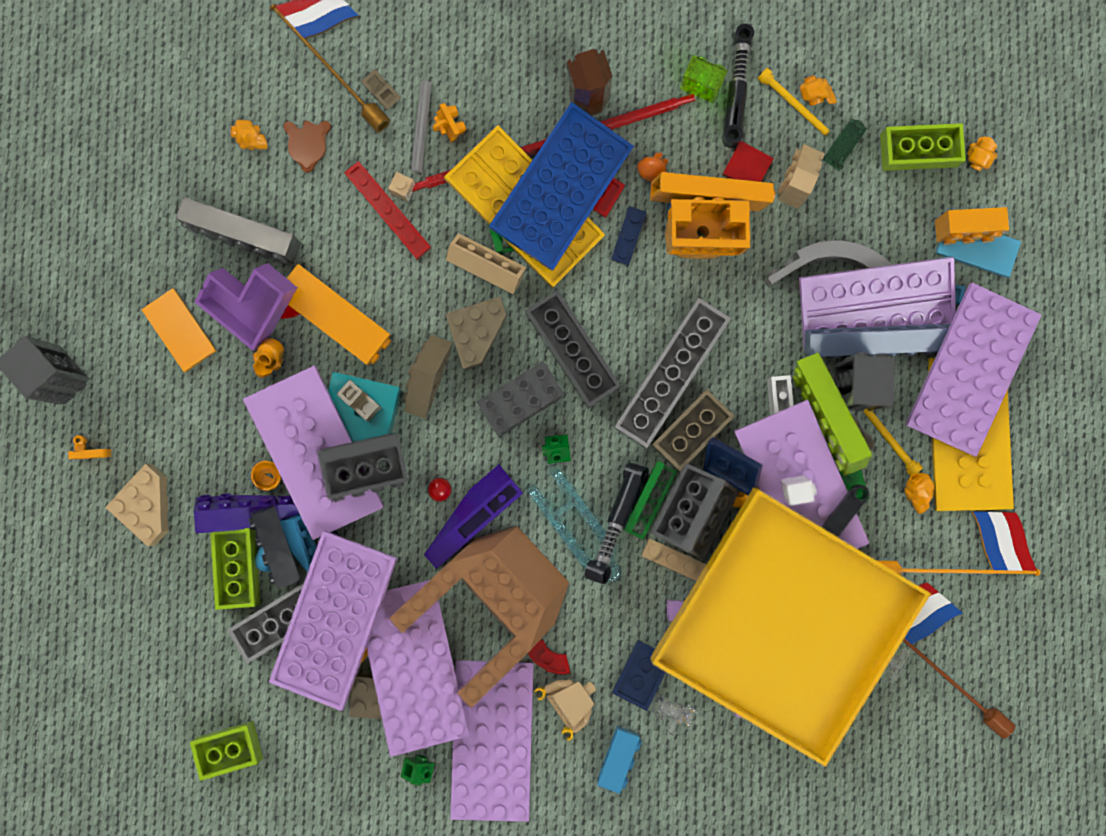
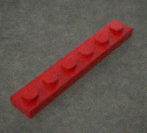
(387, 210)

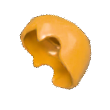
(262, 481)

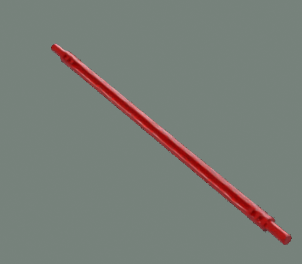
(611, 123)

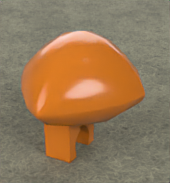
(651, 167)

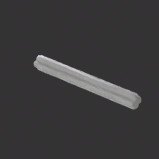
(421, 126)

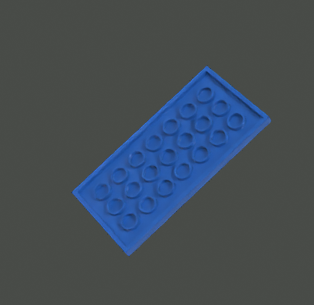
(561, 186)

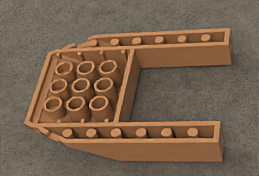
(512, 584)

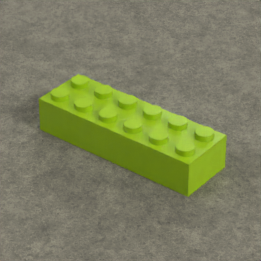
(831, 414)

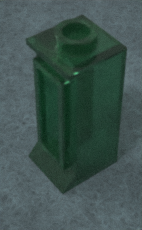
(844, 144)

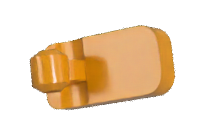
(81, 453)

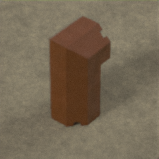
(589, 81)

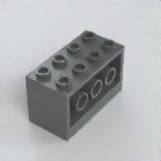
(42, 371)
(866, 381)
(521, 399)
(357, 453)
(695, 511)

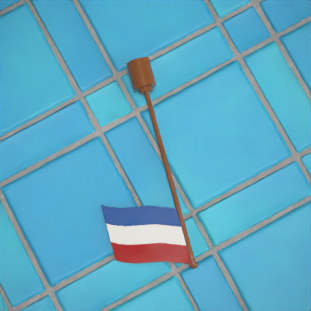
(932, 616)

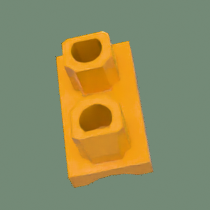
(446, 124)

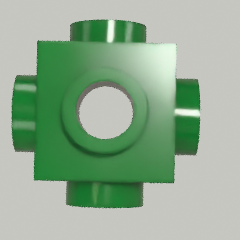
(556, 449)
(417, 770)

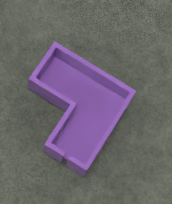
(247, 309)

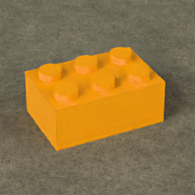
(971, 225)

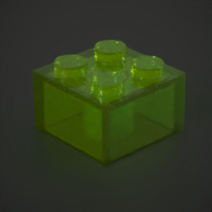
(703, 78)

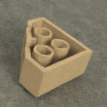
(800, 176)
(143, 505)

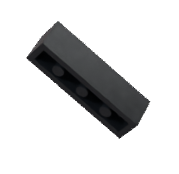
(275, 546)

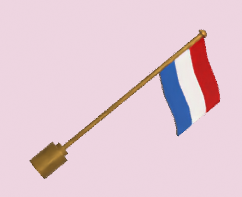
(315, 17)

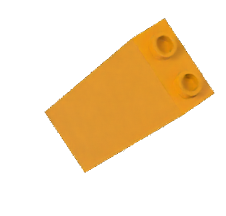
(686, 187)
(337, 317)

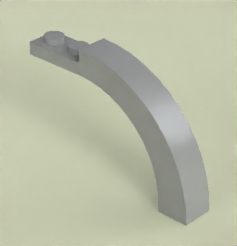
(829, 250)

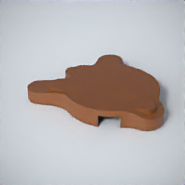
(308, 143)

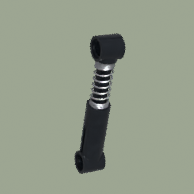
(737, 87)
(633, 478)

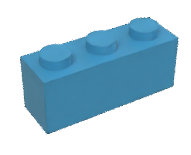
(619, 759)

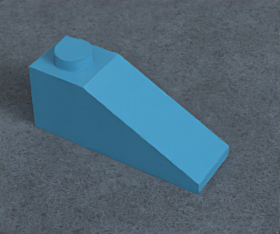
(299, 540)

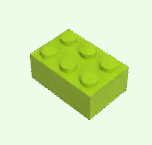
(226, 750)

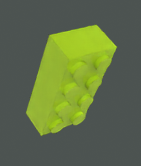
(922, 147)
(235, 569)

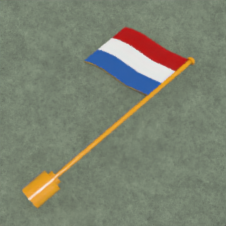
(1002, 543)

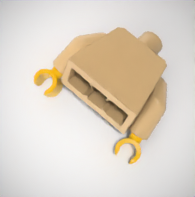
(570, 702)

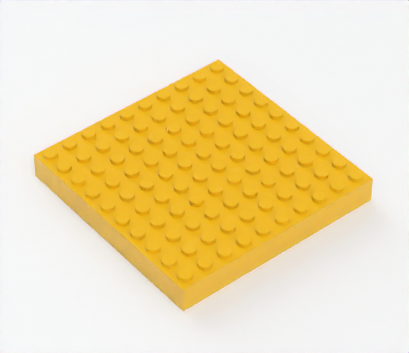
(789, 627)

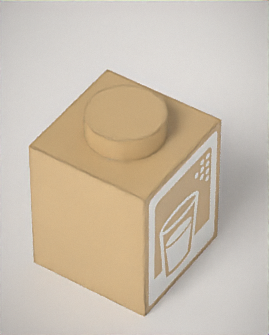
(401, 186)

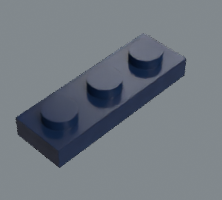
(628, 235)

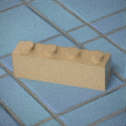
(485, 263)

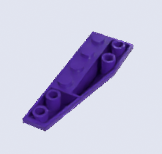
(232, 511)
(475, 511)

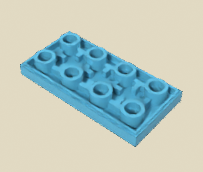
(993, 257)

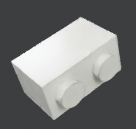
(779, 393)
(798, 490)

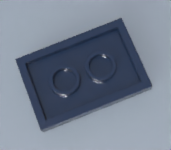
(732, 466)
(639, 677)

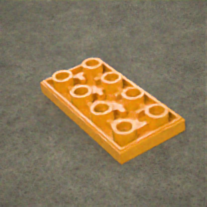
(179, 330)

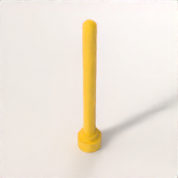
(767, 78)
(911, 465)

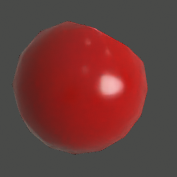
(439, 489)

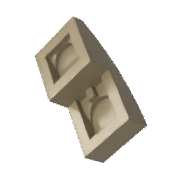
(380, 89)
(359, 400)

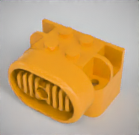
(721, 221)

